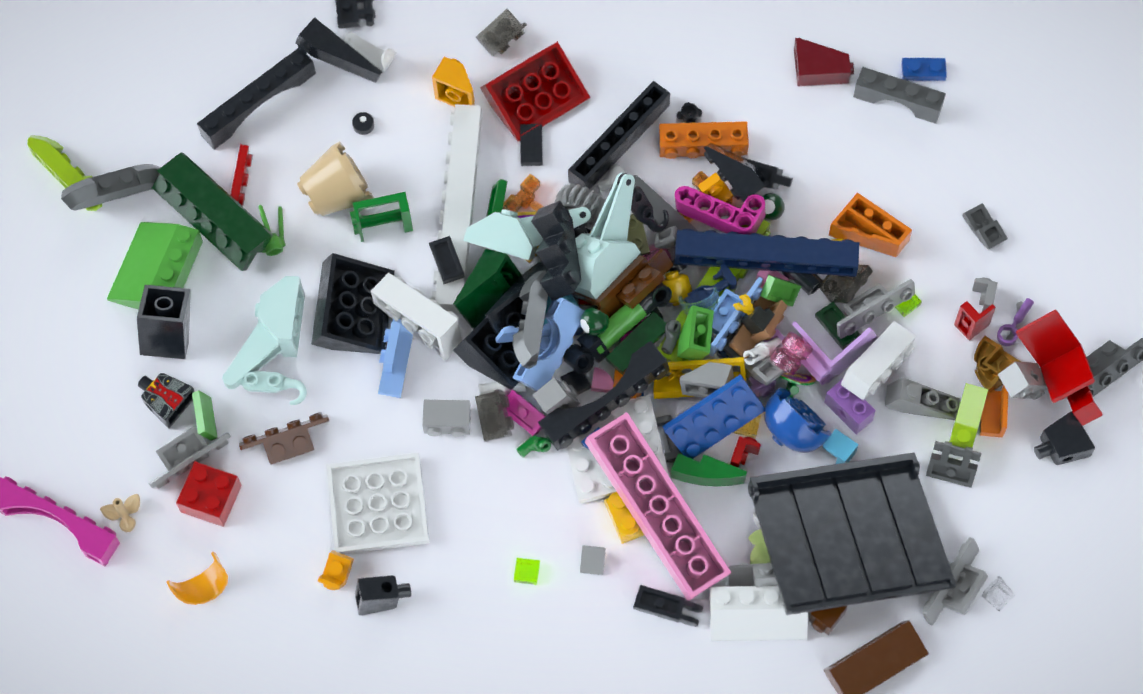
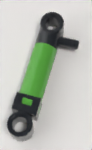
(596, 347)

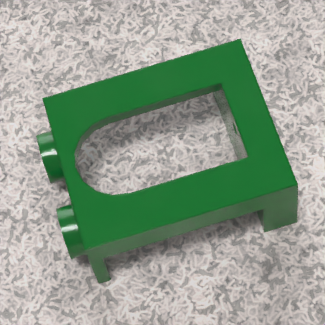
(365, 221)

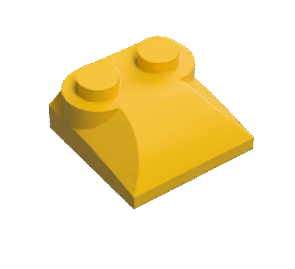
(622, 519)

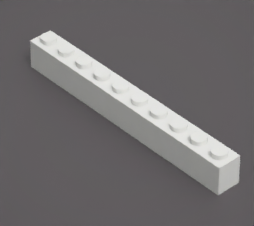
(459, 195)

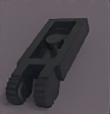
(666, 605)

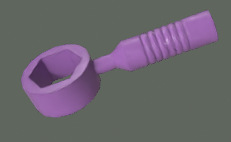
(1018, 318)

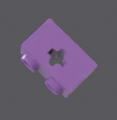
(849, 407)

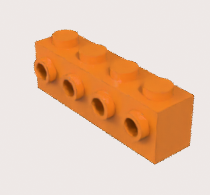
(691, 138)

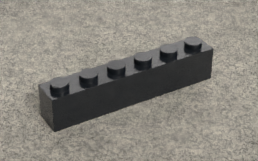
(619, 136)

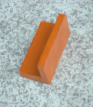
(995, 414)

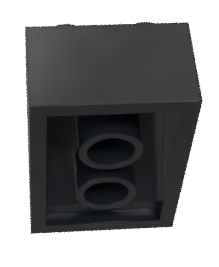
(488, 357)

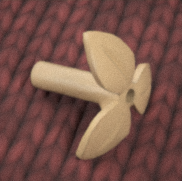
(120, 509)

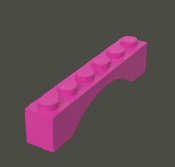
(93, 541)

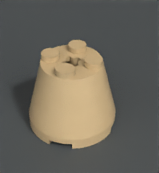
(333, 182)

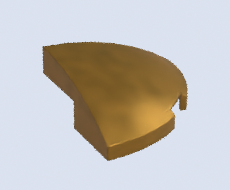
(991, 361)

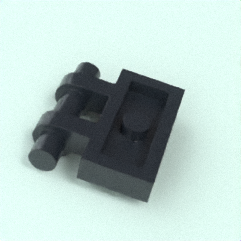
(349, 14)

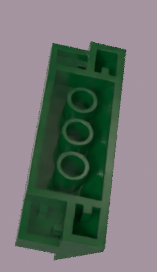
(211, 210)

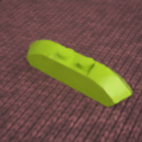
(56, 162)

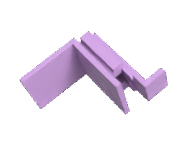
(821, 366)

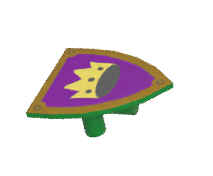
(798, 378)

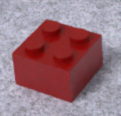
(209, 494)

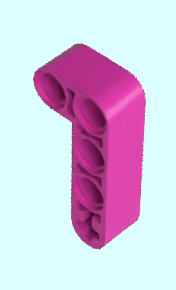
(690, 201)

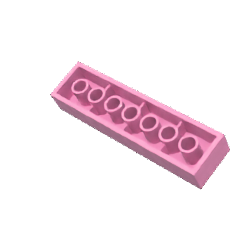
(657, 506)

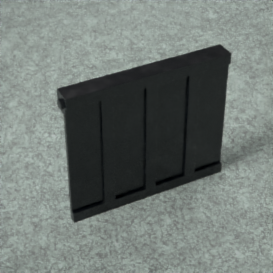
(850, 533)

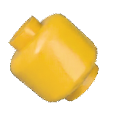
(679, 286)

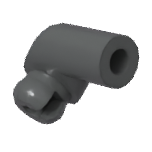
(672, 333)

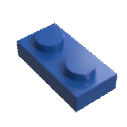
(924, 69)

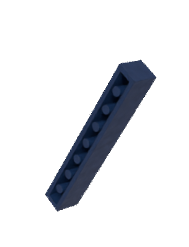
(767, 252)

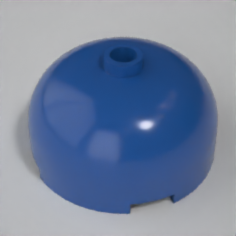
(794, 423)

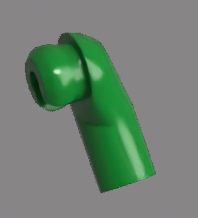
(534, 443)

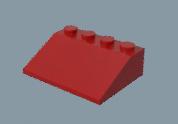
(536, 90)

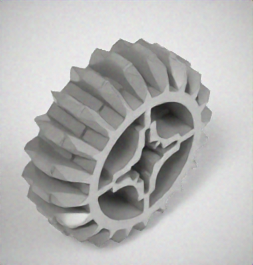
(576, 196)

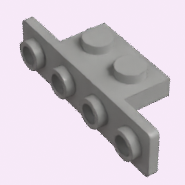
(871, 305)
(184, 450)
(752, 575)
(968, 584)

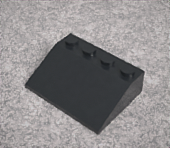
(345, 308)

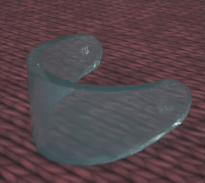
(708, 303)

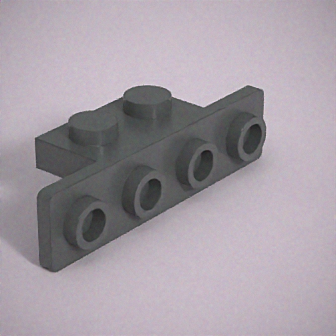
(1112, 362)

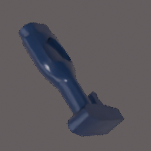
(705, 291)

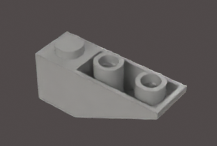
(921, 400)

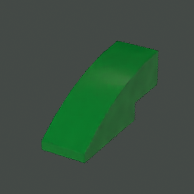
(707, 472)

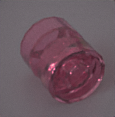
(791, 353)

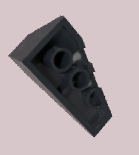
(328, 47)
(508, 308)

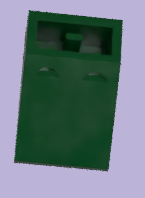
(486, 285)

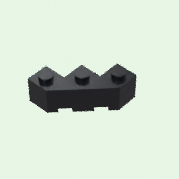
(557, 250)

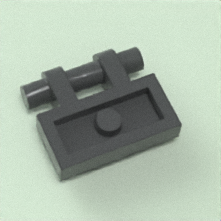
(951, 469)

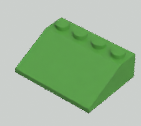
(157, 256)

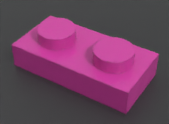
(524, 413)

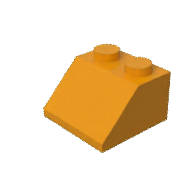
(452, 83)

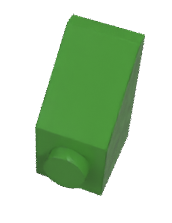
(696, 334)

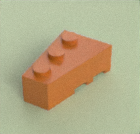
(871, 227)

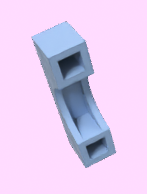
(563, 321)

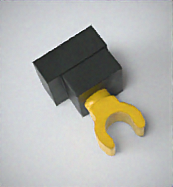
(755, 318)

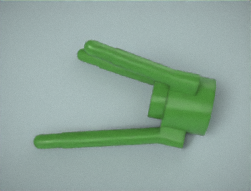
(276, 243)

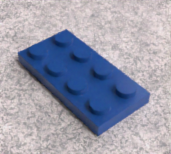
(714, 418)

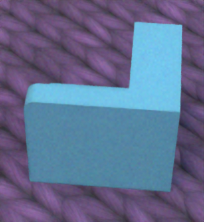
(840, 447)

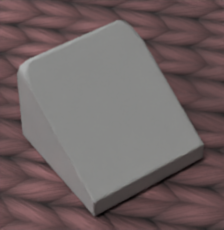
(592, 560)

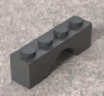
(921, 100)

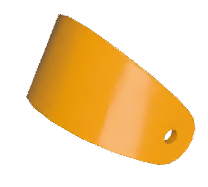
(203, 586)

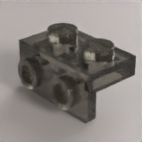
(501, 32)
(843, 288)

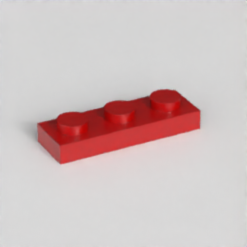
(240, 176)

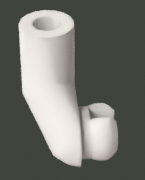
(607, 183)

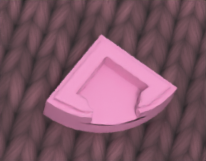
(601, 381)

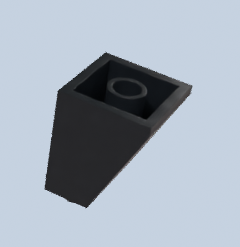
(164, 321)

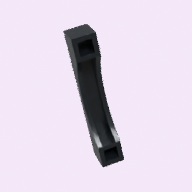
(225, 119)
(566, 424)

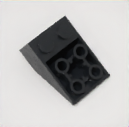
(740, 173)

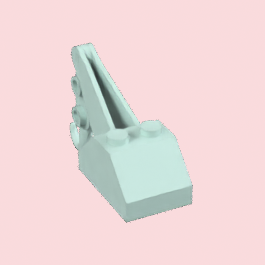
(276, 333)

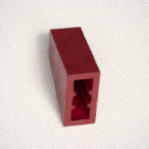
(820, 64)

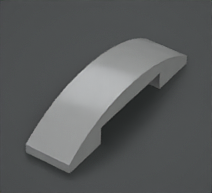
(762, 371)

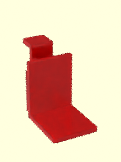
(1062, 363)

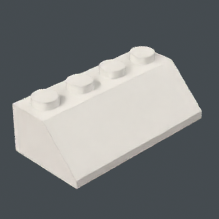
(753, 615)

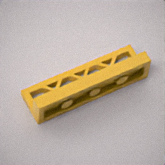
(670, 385)

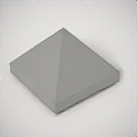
(666, 238)

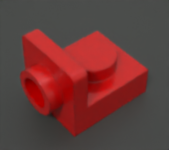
(743, 448)

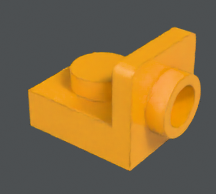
(716, 188)
(336, 571)

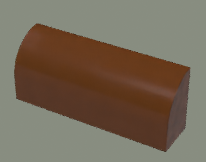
(877, 660)

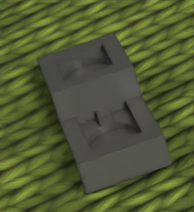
(983, 226)

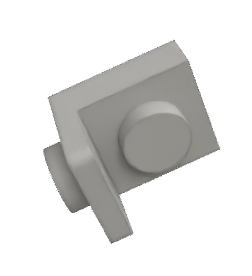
(987, 289)

